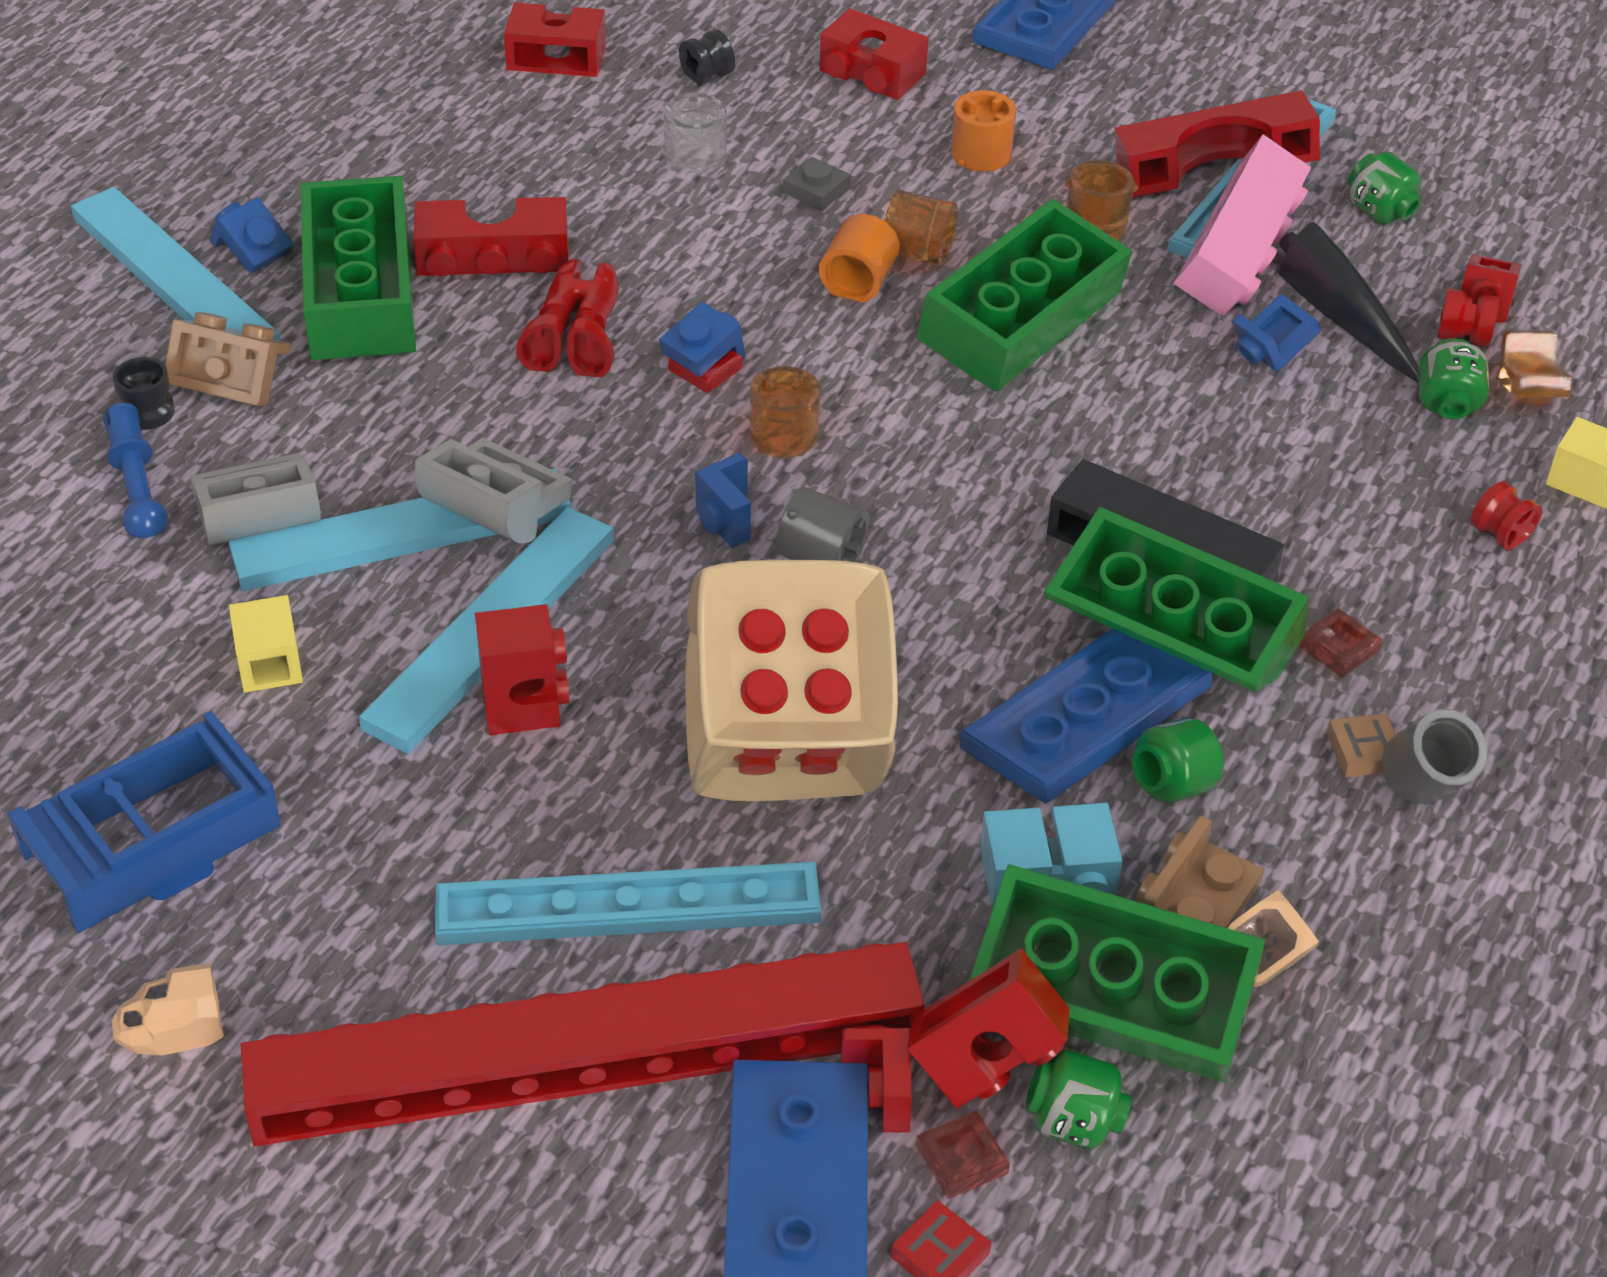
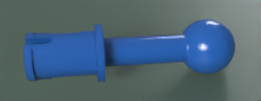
(130, 453)

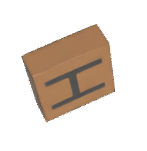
(1360, 742)

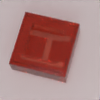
(1340, 642)
(962, 1154)

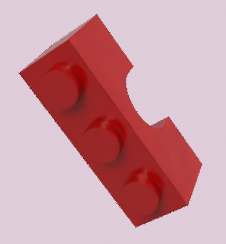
(457, 245)

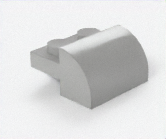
(491, 486)
(255, 498)

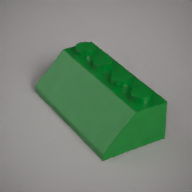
(1181, 600)

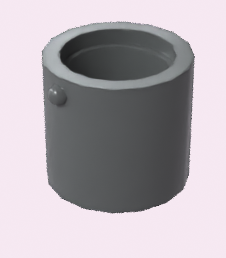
(821, 528)
(1434, 756)

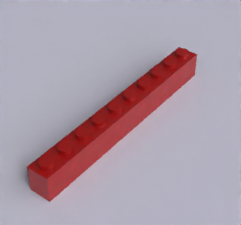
(570, 1042)

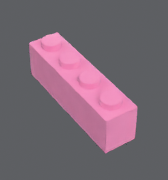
(1243, 227)

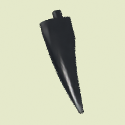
(1340, 292)

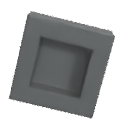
(816, 183)

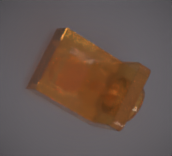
(1530, 367)

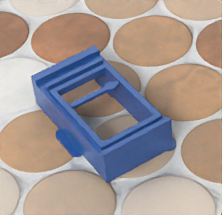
(163, 863)

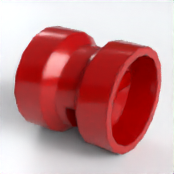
(1463, 317)

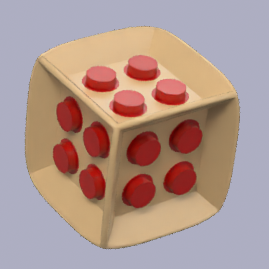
(790, 680)

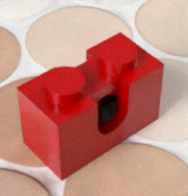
(534, 27)
(885, 70)
(520, 670)
(1004, 999)

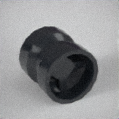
(146, 386)

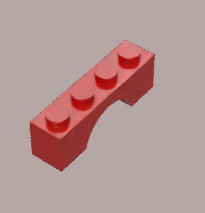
(1168, 147)

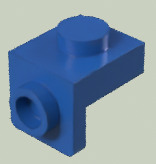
(251, 234)
(1275, 333)
(702, 339)
(723, 499)

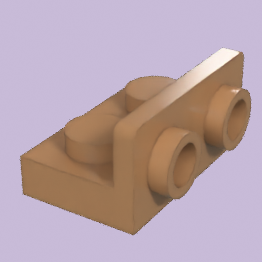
(223, 360)
(1201, 879)

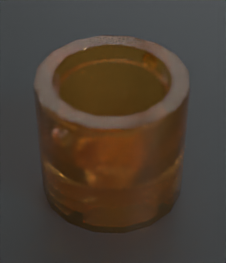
(1102, 195)
(922, 226)
(784, 411)

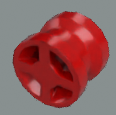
(1506, 515)

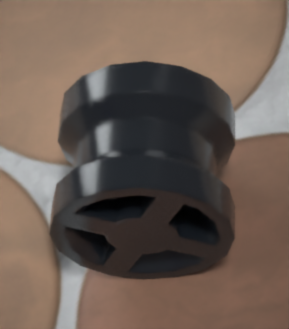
(707, 57)

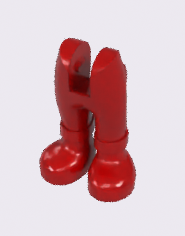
(587, 343)

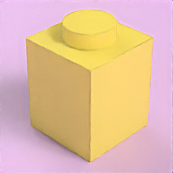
(1582, 463)
(265, 643)

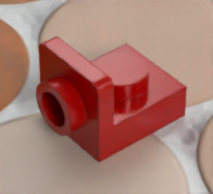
(1492, 278)
(887, 1070)

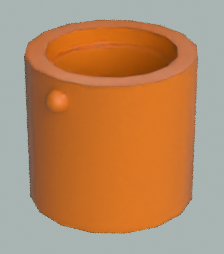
(983, 130)
(859, 258)

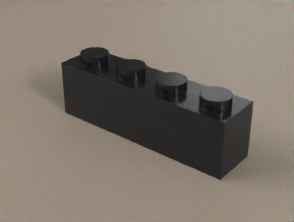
(1095, 487)

